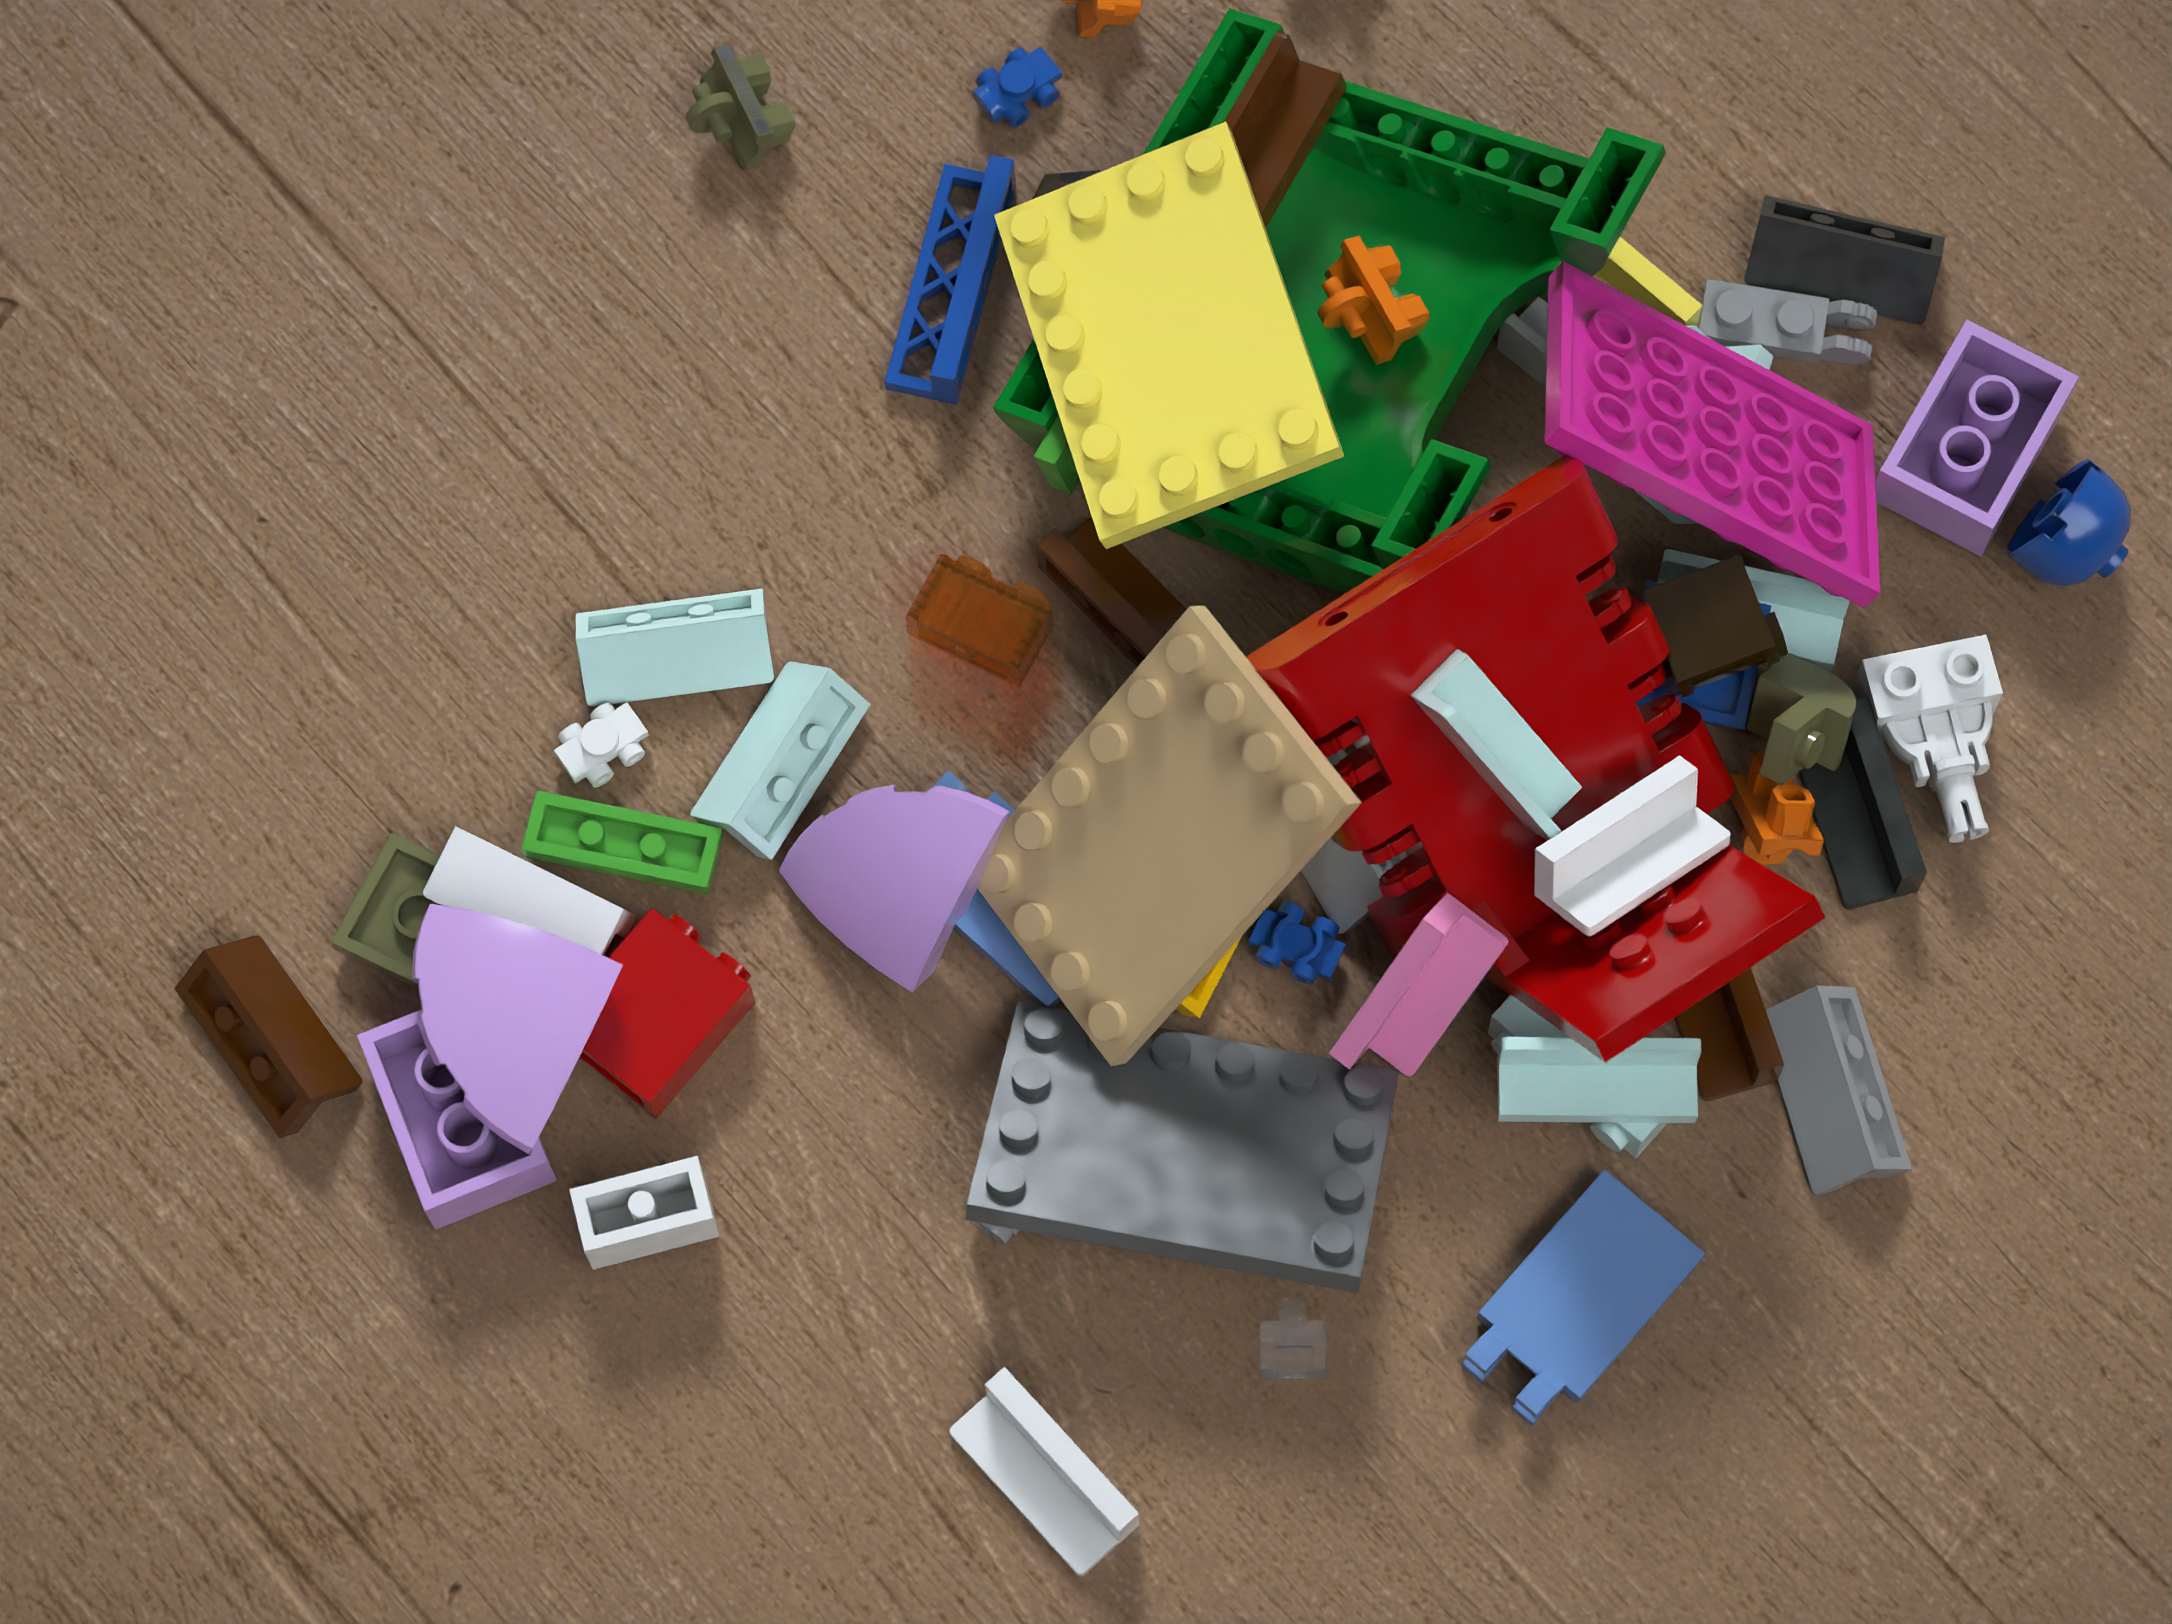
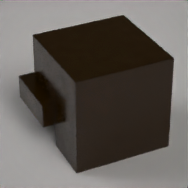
(1713, 626)

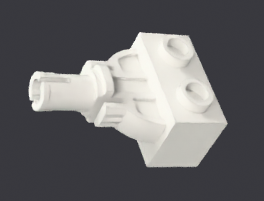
(1936, 718)

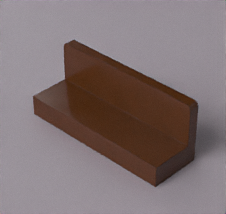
(1281, 119)
(1110, 589)
(266, 1032)
(1735, 1039)

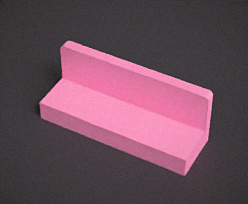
(1423, 988)

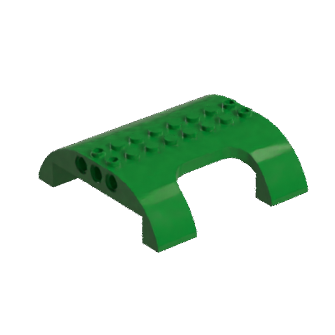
(1476, 237)

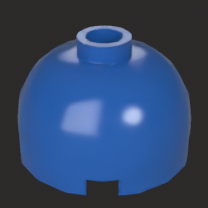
(2075, 530)

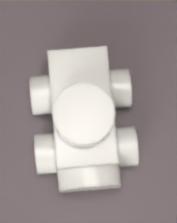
(603, 738)

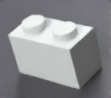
(644, 1212)

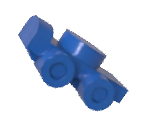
(1017, 82)
(1304, 949)

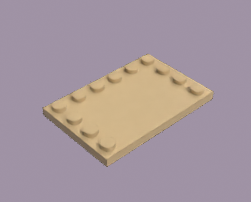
(1162, 835)

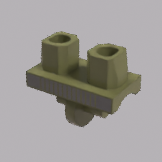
(732, 111)

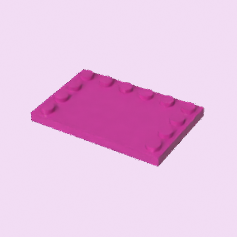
(1711, 435)

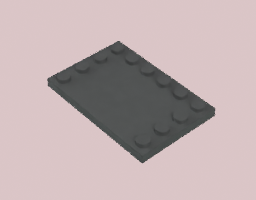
(1186, 1150)

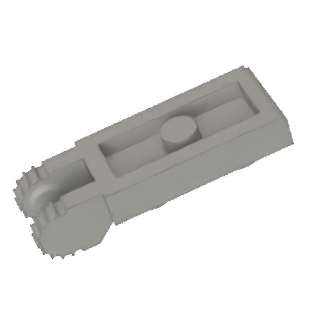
(1785, 323)

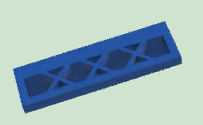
(970, 281)

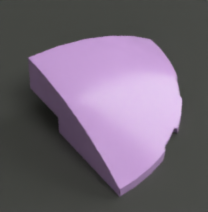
(895, 873)
(506, 1013)

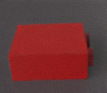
(665, 1011)

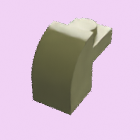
(1802, 716)

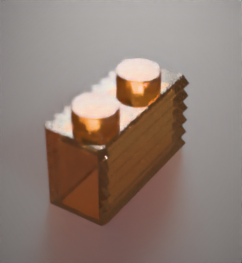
(981, 618)

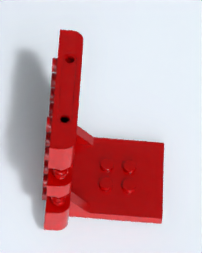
(1514, 601)

